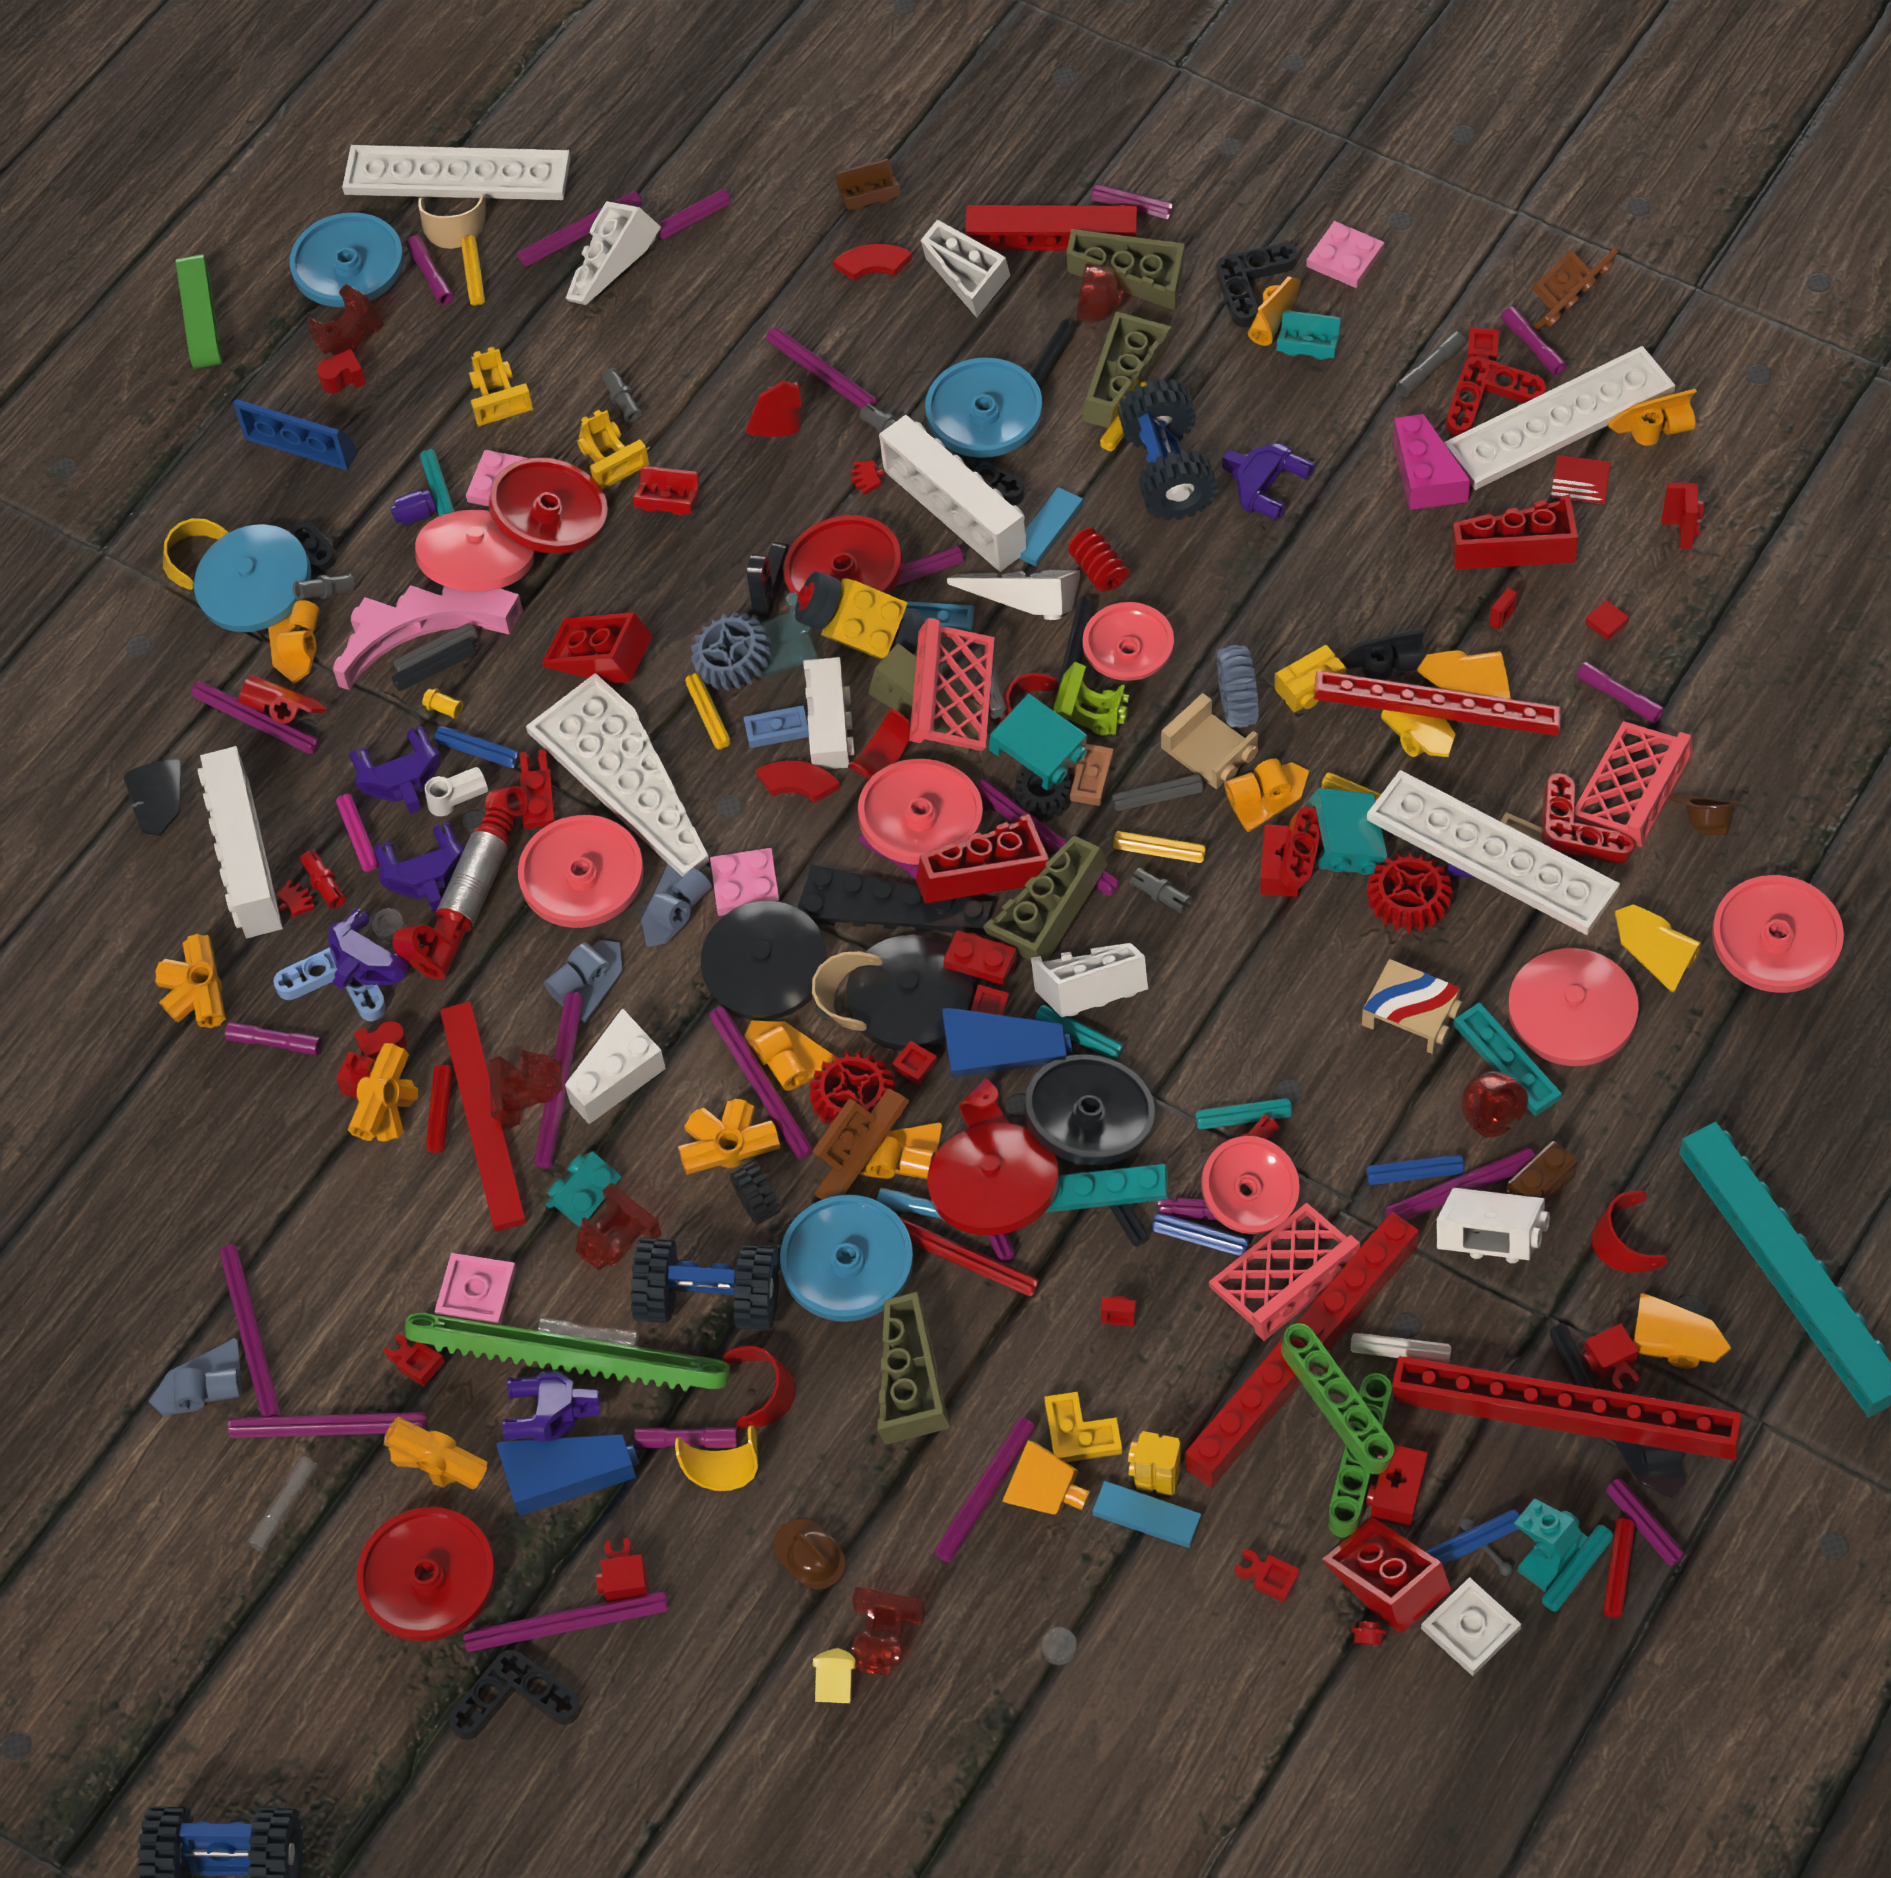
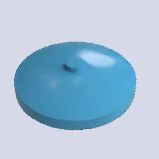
(346, 250)
(984, 407)
(250, 577)
(846, 1257)

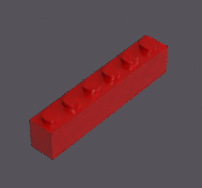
(1044, 226)

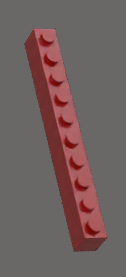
(1274, 1379)
(1568, 1408)

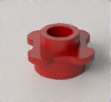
(1368, 1633)

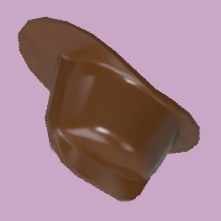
(1707, 814)
(809, 1553)

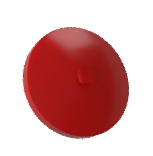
(548, 505)
(848, 549)
(992, 1179)
(425, 1574)

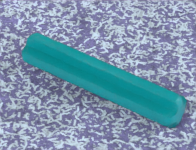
(436, 482)
(1082, 1034)
(1243, 1113)
(1577, 1568)

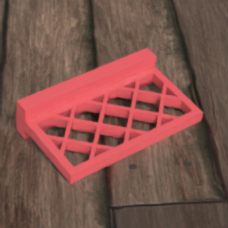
(926, 679)
(1659, 787)
(1299, 1292)

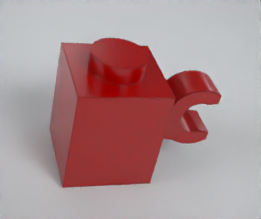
(352, 1071)
(1612, 1356)
(622, 1574)

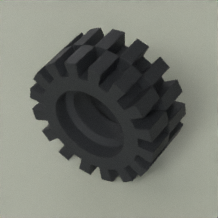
(1041, 805)
(755, 1192)

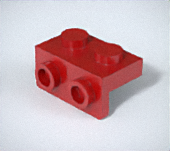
(667, 490)
(1683, 508)
(980, 957)

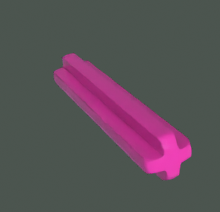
(357, 833)

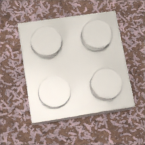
(1471, 1626)

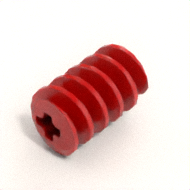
(1098, 560)

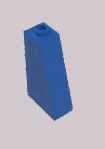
(1000, 1043)
(564, 1468)

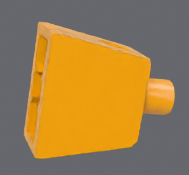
(1044, 1482)

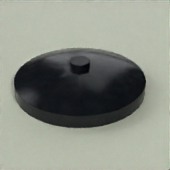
(762, 960)
(907, 992)
(1089, 1109)

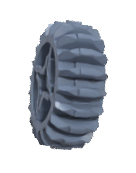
(739, 654)
(1237, 686)

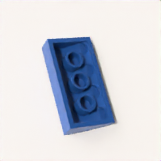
(295, 435)

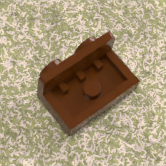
(867, 184)

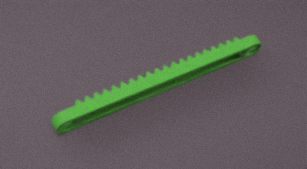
(567, 1351)

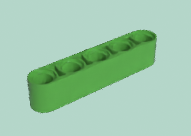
(198, 311)
(1337, 1413)
(1349, 1500)

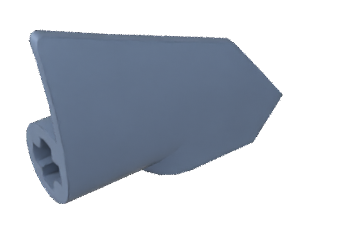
(672, 904)
(588, 972)
(201, 1380)

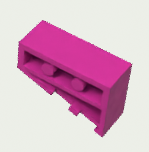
(1426, 465)

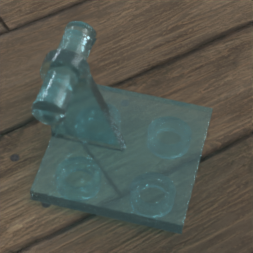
(788, 641)

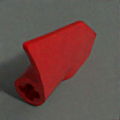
(776, 411)
(260, 693)

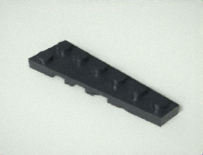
(863, 900)

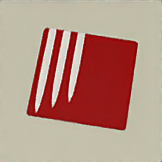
(1581, 478)

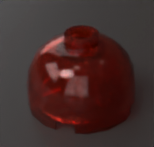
(1097, 294)
(1493, 1102)

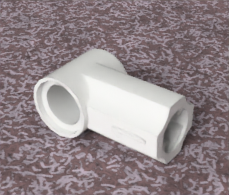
(453, 790)

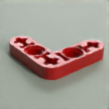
(1487, 382)
(1567, 827)
(1292, 856)

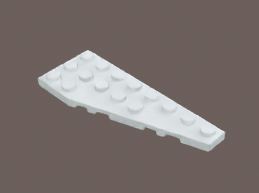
(612, 756)

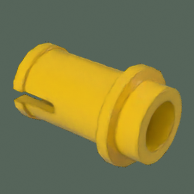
(442, 703)

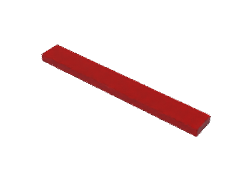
(1437, 703)
(485, 1131)

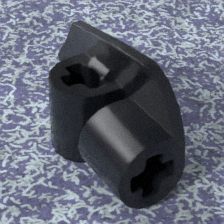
(1380, 655)
(155, 794)
(1654, 1466)

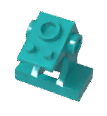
(1556, 1542)

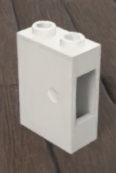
(1492, 1224)

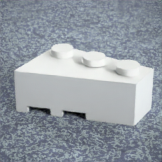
(965, 265)
(828, 714)
(1091, 979)
(614, 1068)

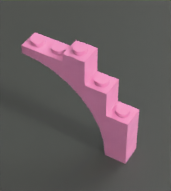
(418, 613)

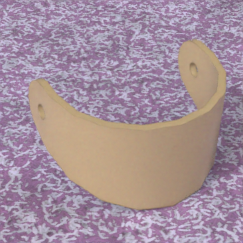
(448, 230)
(829, 977)

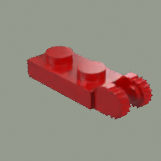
(539, 792)

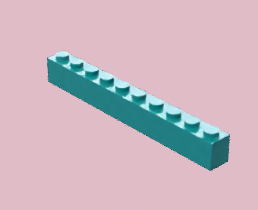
(1790, 1266)

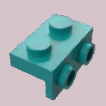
(1309, 334)
(582, 1188)

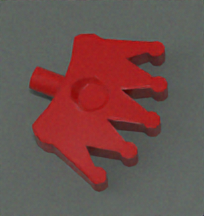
(867, 476)
(294, 899)

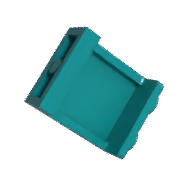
(1039, 740)
(1347, 836)

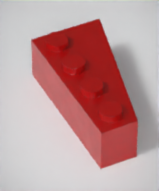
(1517, 537)
(983, 863)

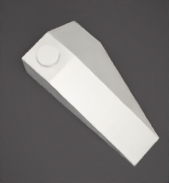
(618, 239)
(1042, 593)

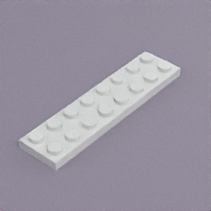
(456, 172)
(1558, 417)
(1493, 852)

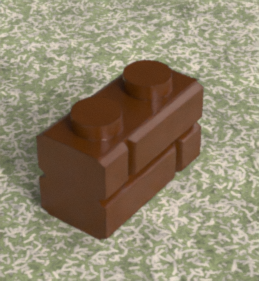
(1544, 1174)

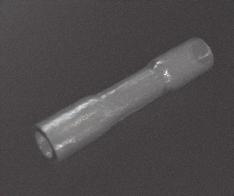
(589, 1332)
(271, 1521)

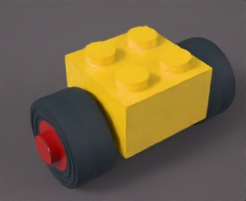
(857, 615)

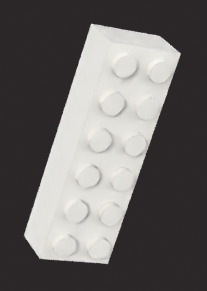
(953, 492)
(239, 843)

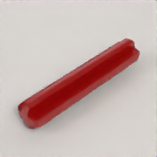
(438, 1108)
(1619, 1568)

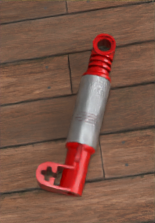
(468, 892)

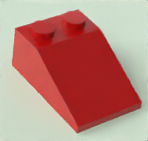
(599, 645)
(1389, 1574)

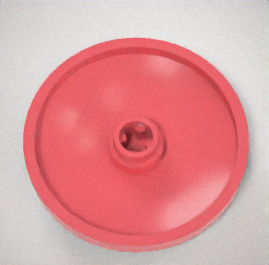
(470, 552)
(918, 809)
(580, 871)
(1777, 933)
(1573, 1007)

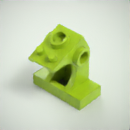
(1108, 705)

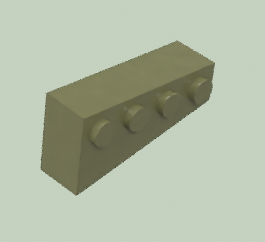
(1140, 265)
(1125, 362)
(894, 687)
(1050, 901)
(910, 1384)

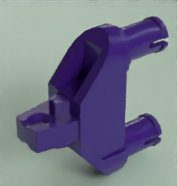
(1258, 472)
(399, 777)
(423, 874)
(361, 958)
(556, 1408)

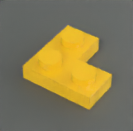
(1078, 1439)

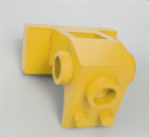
(491, 373)
(599, 435)

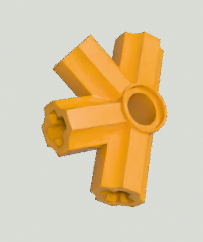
(186, 984)
(381, 1095)
(733, 1130)
(434, 1454)

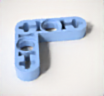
(314, 982)

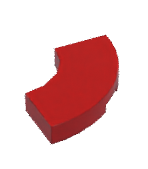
(871, 259)
(797, 778)

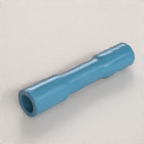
(905, 1203)

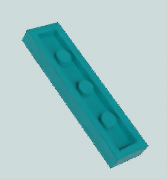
(1506, 1056)
(1111, 1188)

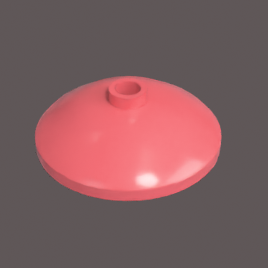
(1128, 629)
(1261, 1168)

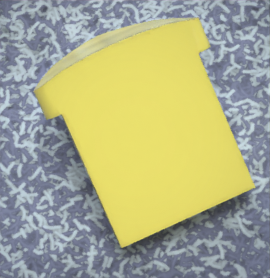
(834, 1676)

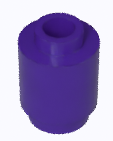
(412, 507)

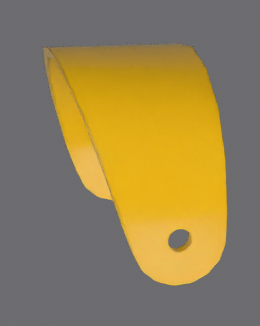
(182, 530)
(720, 1469)

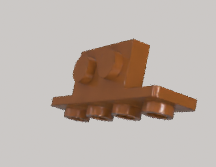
(1564, 280)
(854, 1139)

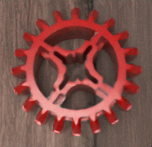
(1407, 903)
(857, 1073)

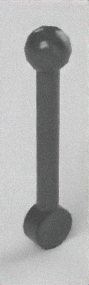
(1504, 1567)

